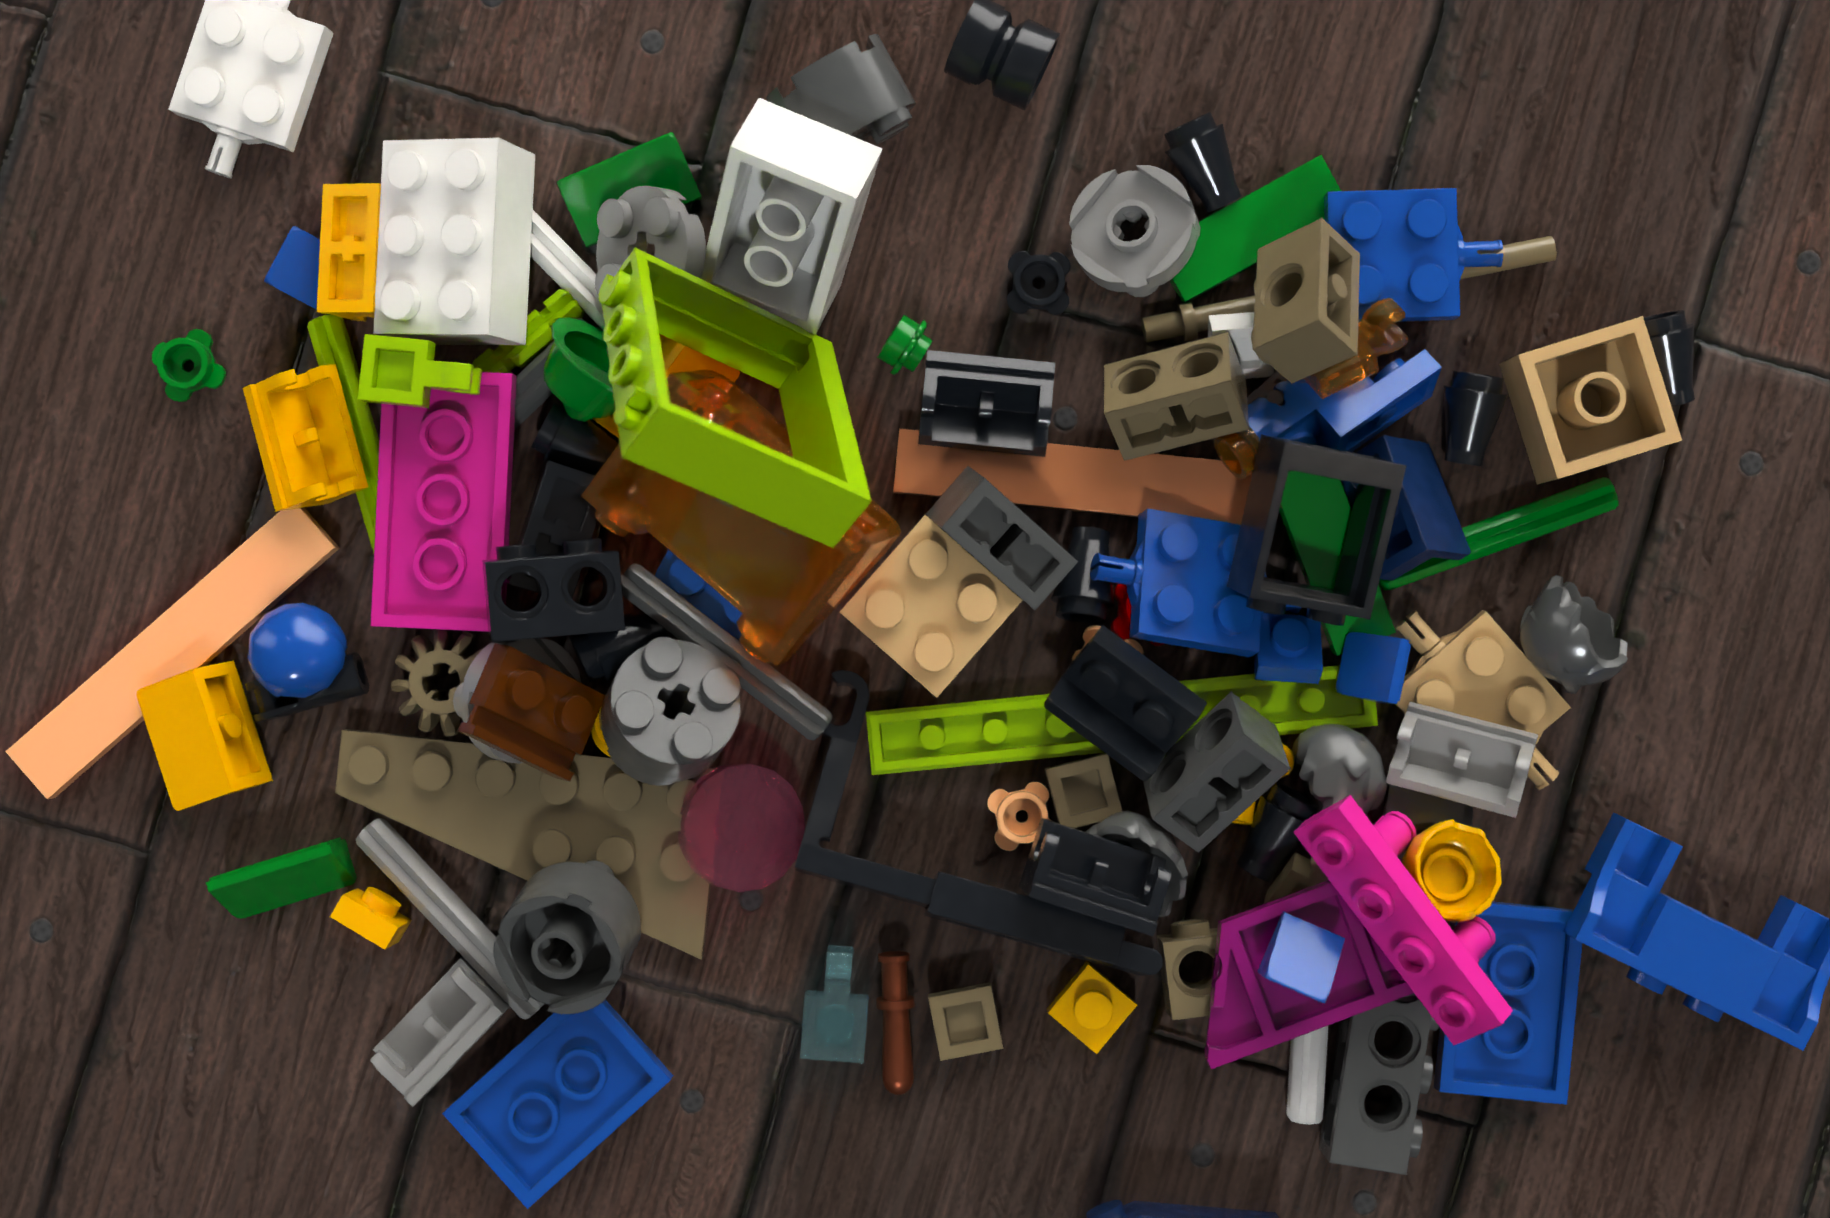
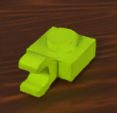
(405, 372)

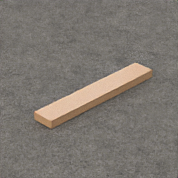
(177, 641)

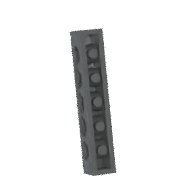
(1392, 1136)

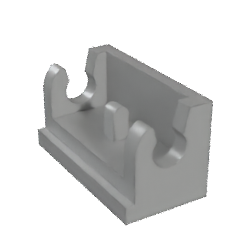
(1462, 759)
(438, 1031)

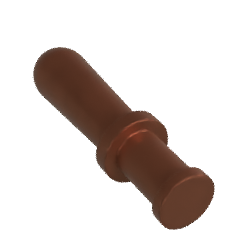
(895, 1003)

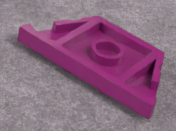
(1257, 1013)

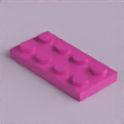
(442, 506)

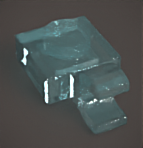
(835, 1018)

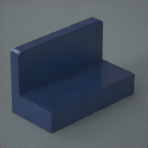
(1424, 515)

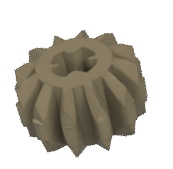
(422, 675)

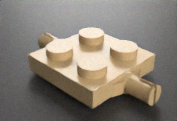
(1481, 677)

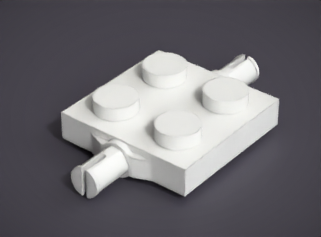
(250, 76)

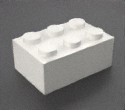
(788, 213)
(454, 241)

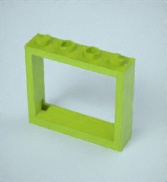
(814, 491)

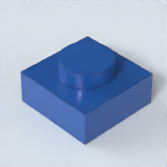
(1289, 649)

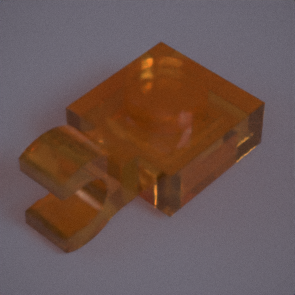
(1376, 337)

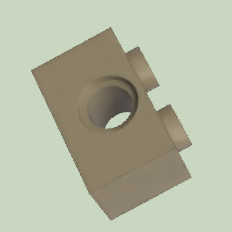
(1306, 301)

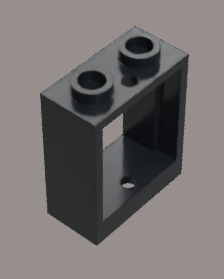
(1365, 539)

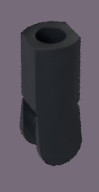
(348, 684)

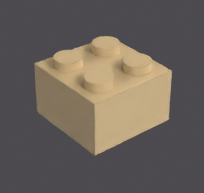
(1590, 400)
(931, 606)

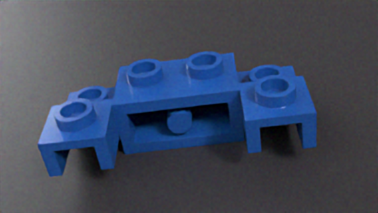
(1761, 981)

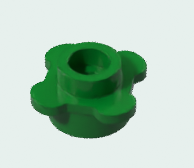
(170, 362)

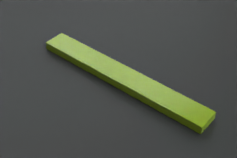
(1026, 730)

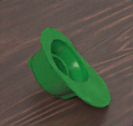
(579, 370)

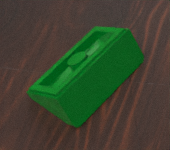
(650, 164)
(284, 879)

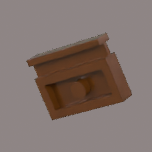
(531, 711)

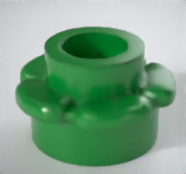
(905, 345)

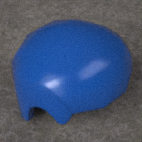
(296, 650)

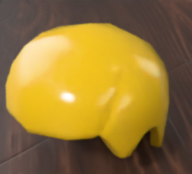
(1455, 869)

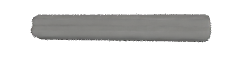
(439, 906)

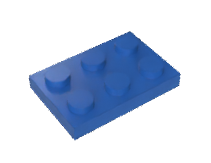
(1538, 977)
(557, 1098)

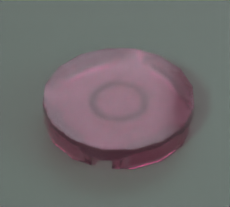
(741, 827)

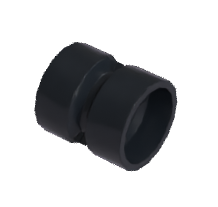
(1001, 52)

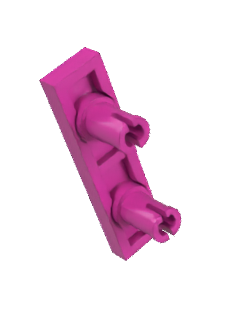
(1402, 920)

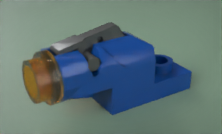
(1335, 422)

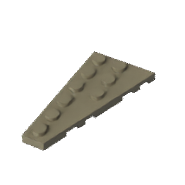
(535, 820)

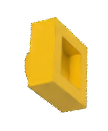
(372, 916)
(1091, 1007)

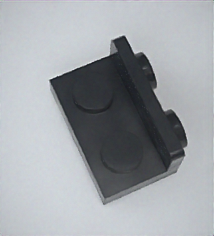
(1124, 703)

